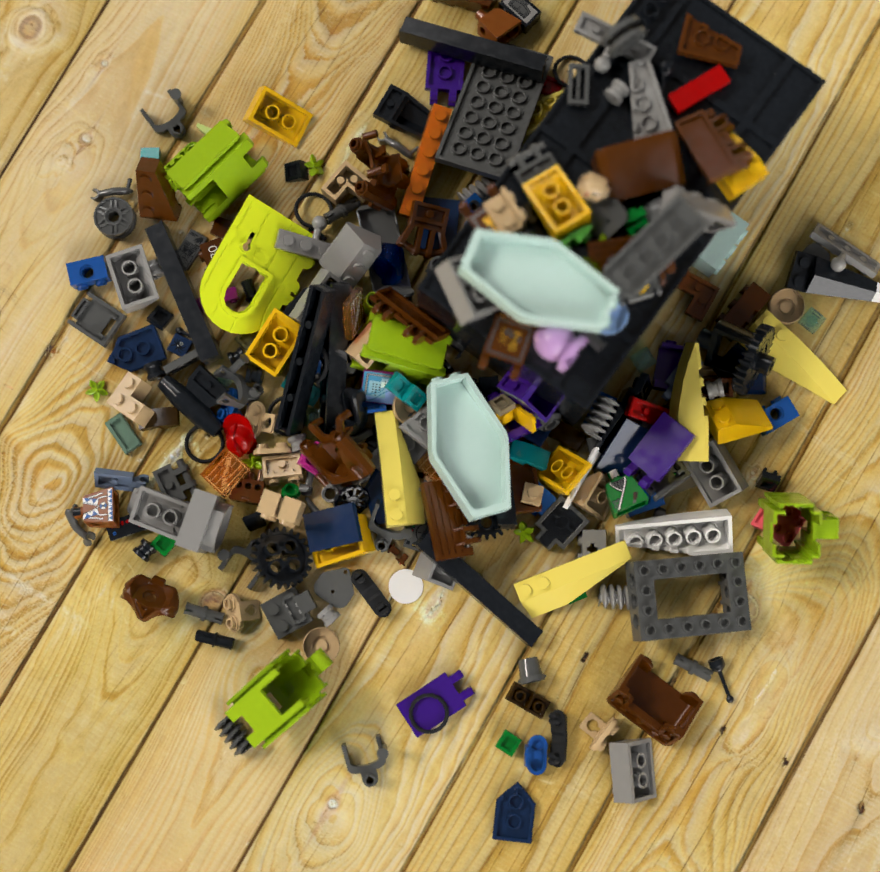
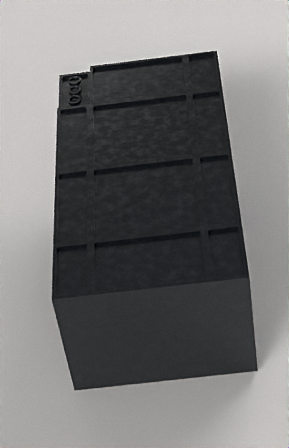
(761, 102)

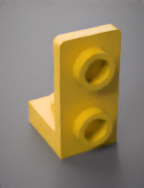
(521, 416)

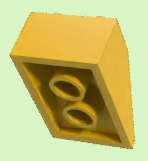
(277, 116)
(745, 179)
(557, 203)
(274, 343)
(735, 418)
(563, 471)
(349, 551)

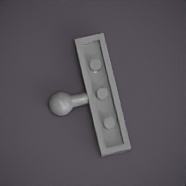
(594, 29)
(303, 245)
(845, 251)

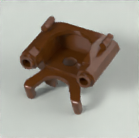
(384, 171)
(337, 466)

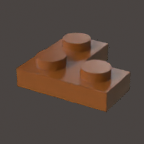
(702, 293)

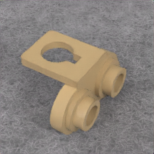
(257, 417)
(264, 450)
(236, 612)
(605, 729)

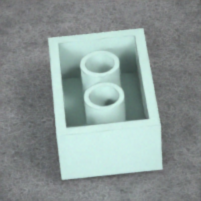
(721, 247)

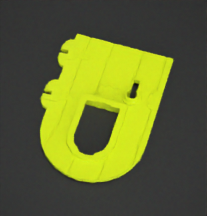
(277, 266)

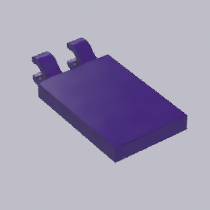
(444, 75)
(659, 450)
(430, 711)

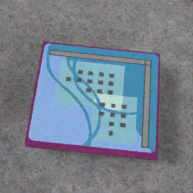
(373, 386)

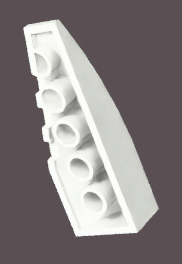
(685, 532)

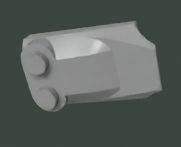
(157, 511)

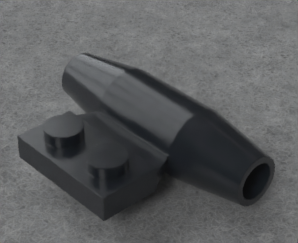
(196, 398)

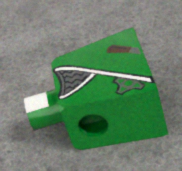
(624, 494)

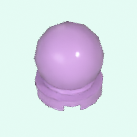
(558, 345)

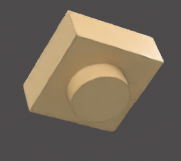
(532, 494)

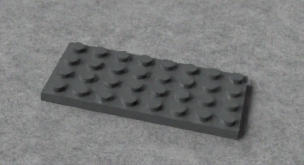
(490, 120)

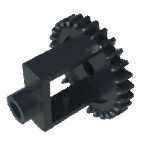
(755, 359)

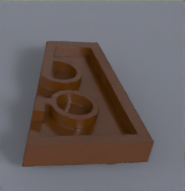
(706, 45)

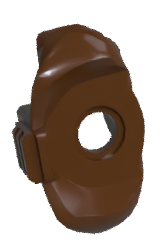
(151, 597)

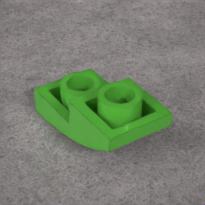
(578, 236)

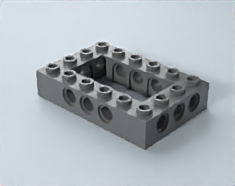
(643, 605)

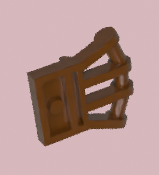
(429, 218)

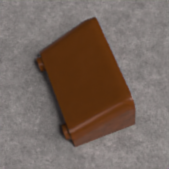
(641, 165)
(654, 703)

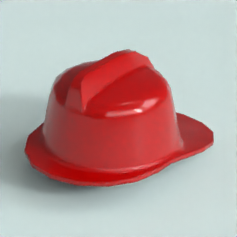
(239, 435)

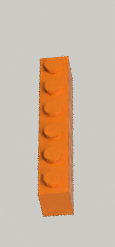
(425, 158)

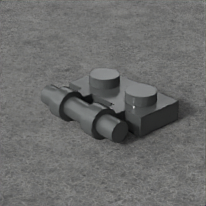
(536, 167)
(169, 483)

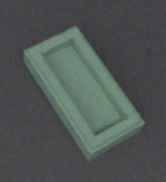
(123, 433)

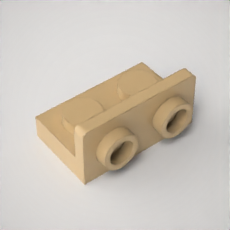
(505, 212)
(282, 469)

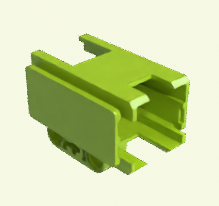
(215, 170)
(396, 353)
(819, 526)
(292, 683)

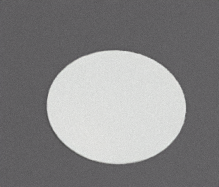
(405, 587)

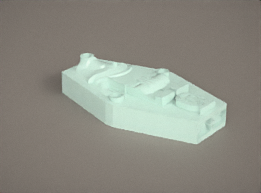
(538, 281)
(468, 446)

